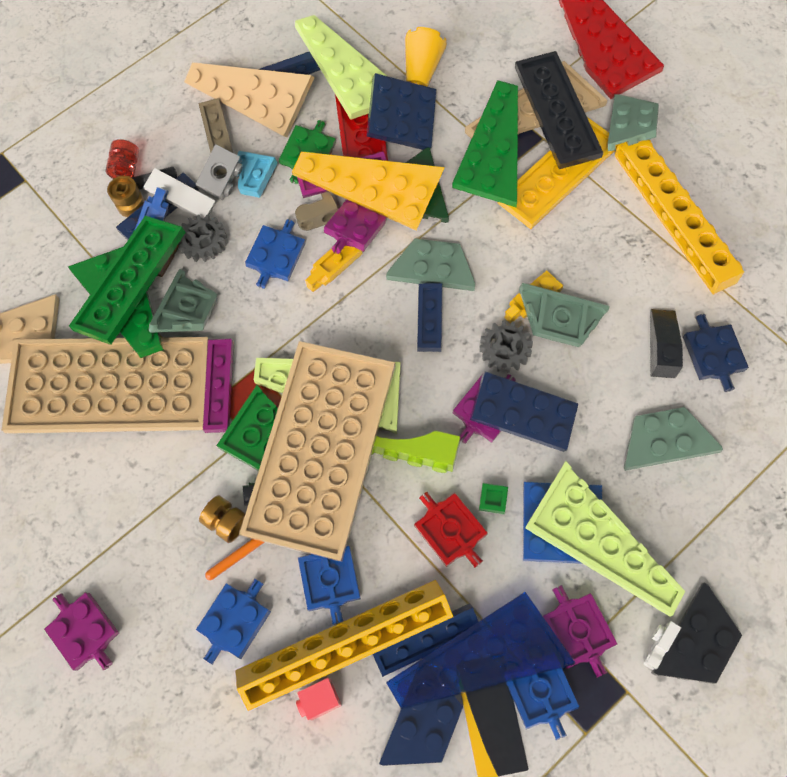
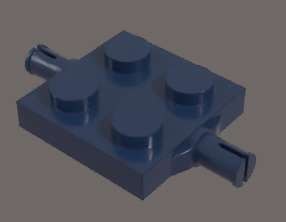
(715, 352)

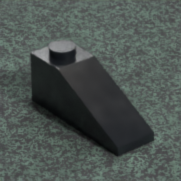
(665, 344)

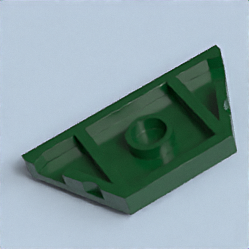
(436, 206)

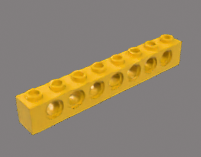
(666, 198)
(342, 645)

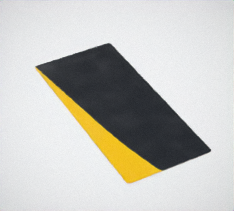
(494, 731)

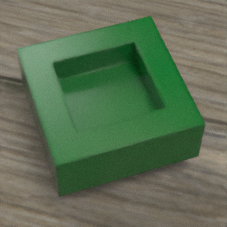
(493, 498)

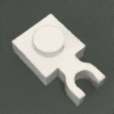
(663, 639)

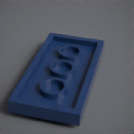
(524, 411)

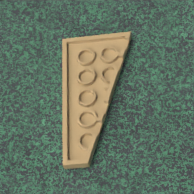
(259, 94)
(587, 95)
(28, 321)

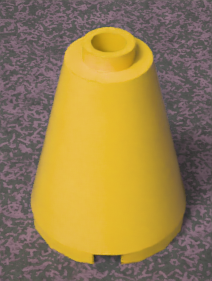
(423, 54)

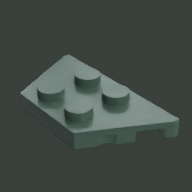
(632, 121)
(433, 263)
(184, 306)
(560, 315)
(667, 438)

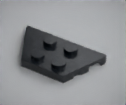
(703, 641)

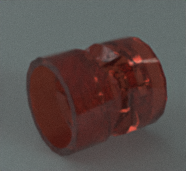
(122, 159)

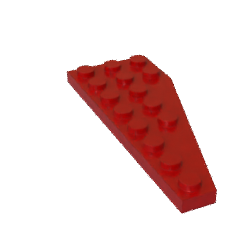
(609, 47)

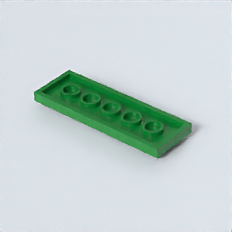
(127, 280)

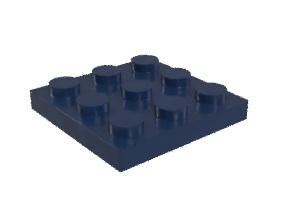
(401, 112)

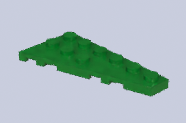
(491, 157)
(137, 326)
(250, 430)

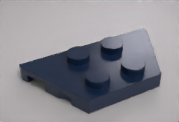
(422, 733)

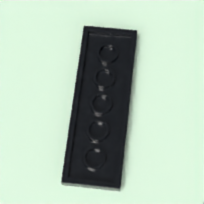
(558, 110)

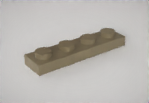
(215, 127)

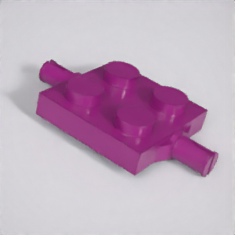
(353, 226)
(464, 410)
(581, 629)
(81, 631)

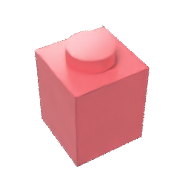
(318, 699)

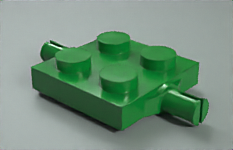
(306, 141)

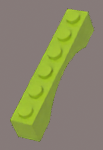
(432, 450)

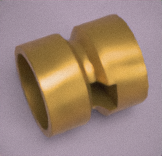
(125, 195)
(223, 518)

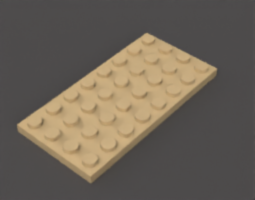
(105, 386)
(318, 451)

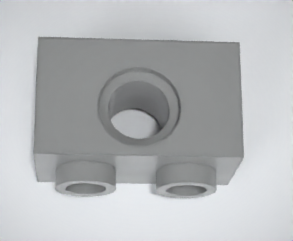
(219, 159)

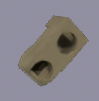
(316, 214)

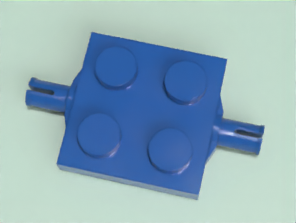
(275, 253)
(329, 583)
(233, 621)
(543, 700)

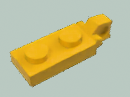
(331, 266)
(517, 307)

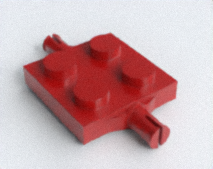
(450, 529)

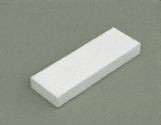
(180, 194)

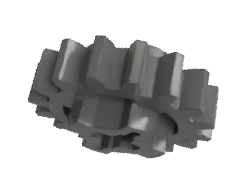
(202, 239)
(502, 355)

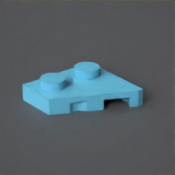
(255, 173)

